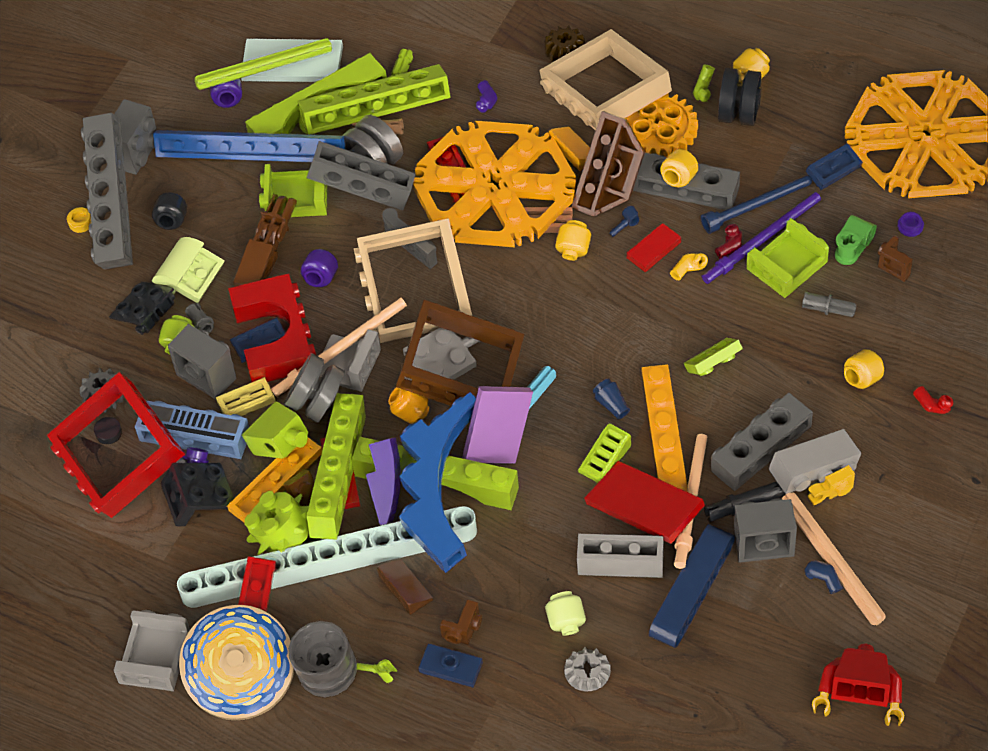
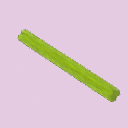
(263, 64)

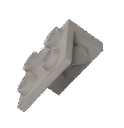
(355, 360)

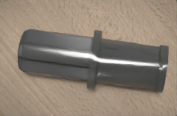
(828, 304)

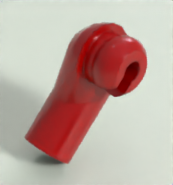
(934, 405)

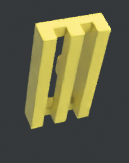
(247, 402)

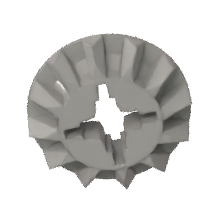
(576, 675)

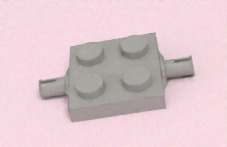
(444, 354)

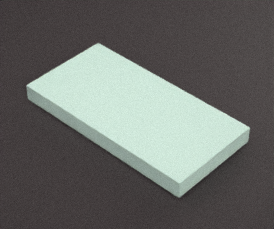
(302, 71)

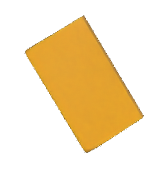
(571, 146)

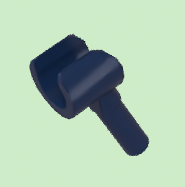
(631, 219)

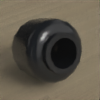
(169, 211)

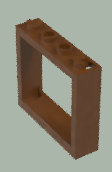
(442, 388)

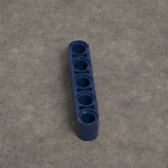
(691, 586)

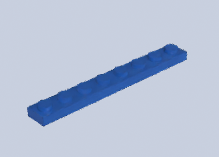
(240, 145)

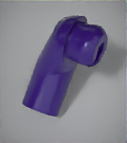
(488, 97)

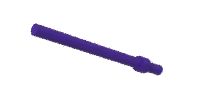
(726, 264)

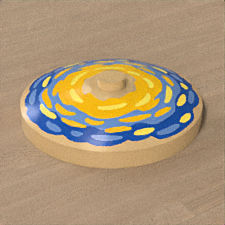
(236, 662)

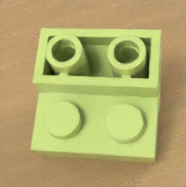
(189, 269)

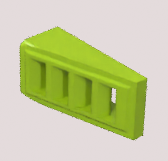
(612, 438)

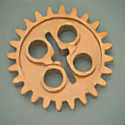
(664, 125)

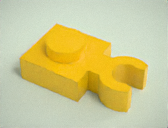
(835, 484)

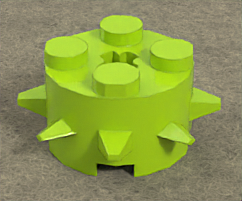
(277, 522)

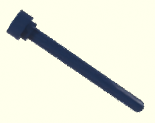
(713, 220)

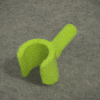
(383, 669)

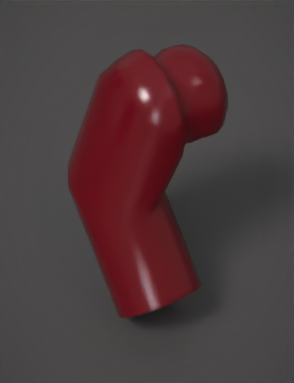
(732, 242)

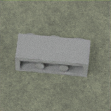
(813, 461)
(620, 555)

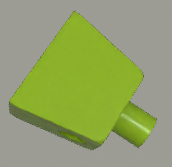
(276, 432)

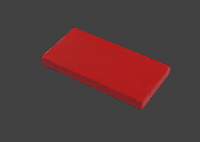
(644, 501)

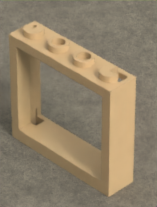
(654, 84)
(402, 237)

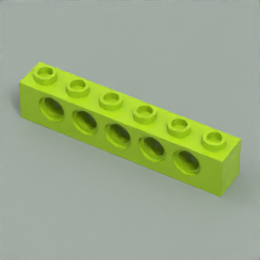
(374, 99)
(336, 467)

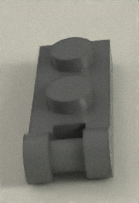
(424, 250)

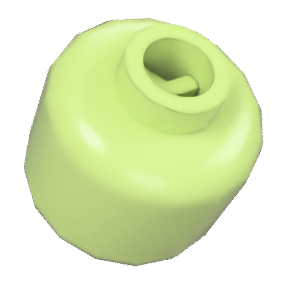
(565, 613)

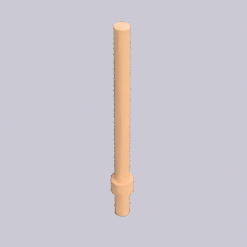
(344, 343)
(684, 540)

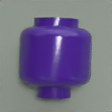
(227, 94)
(319, 268)

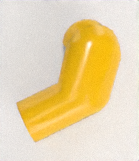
(687, 263)

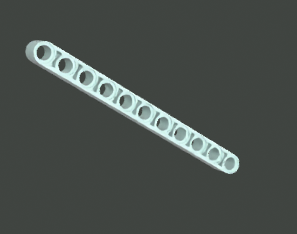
(316, 565)

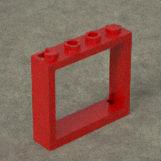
(144, 474)

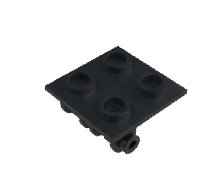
(144, 306)

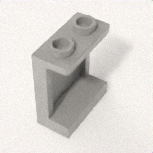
(152, 651)

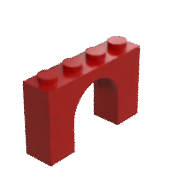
(277, 299)

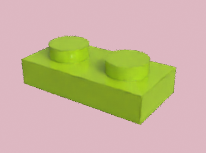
(720, 352)

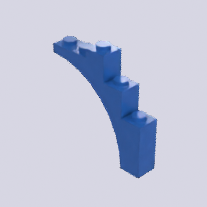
(423, 481)

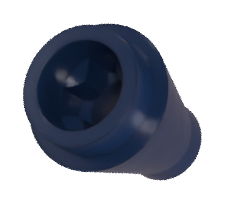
(610, 397)

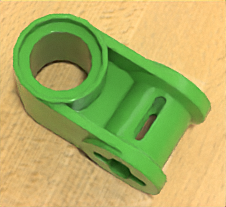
(853, 239)

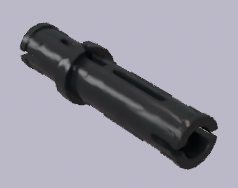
(727, 506)

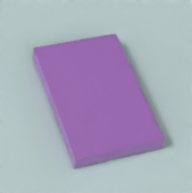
(497, 424)

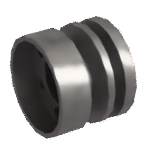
(318, 646)

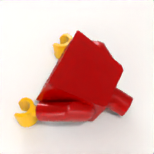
(861, 678)

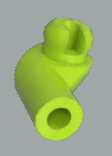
(701, 88)

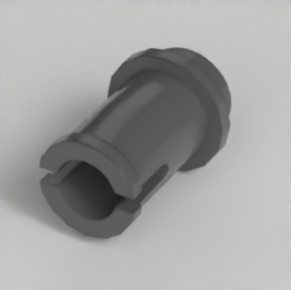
(199, 317)

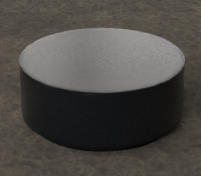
(107, 430)

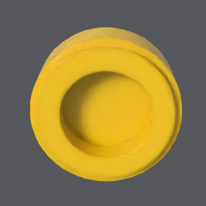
(79, 219)

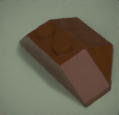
(609, 167)

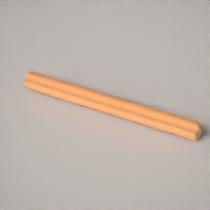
(832, 556)

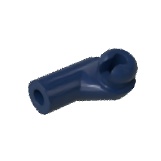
(824, 572)

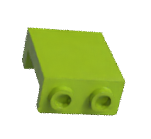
(310, 194)
(788, 258)

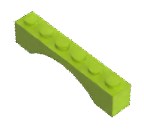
(285, 115)
(482, 481)

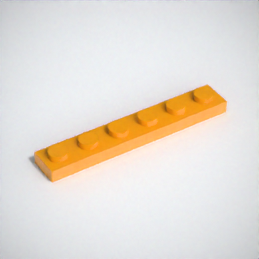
(664, 426)

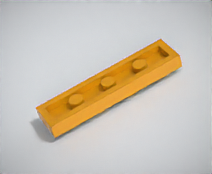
(274, 477)

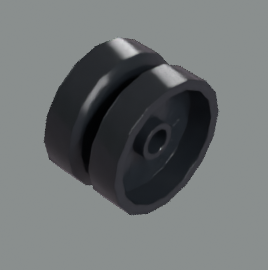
(738, 96)

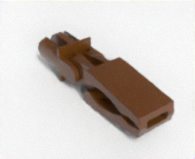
(262, 250)

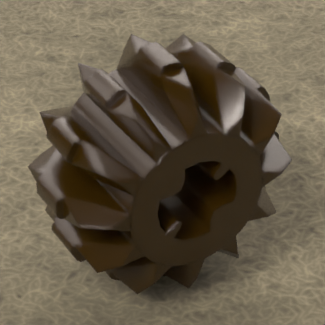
(562, 42)

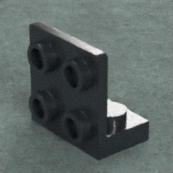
(195, 488)

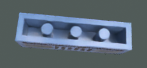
(200, 429)

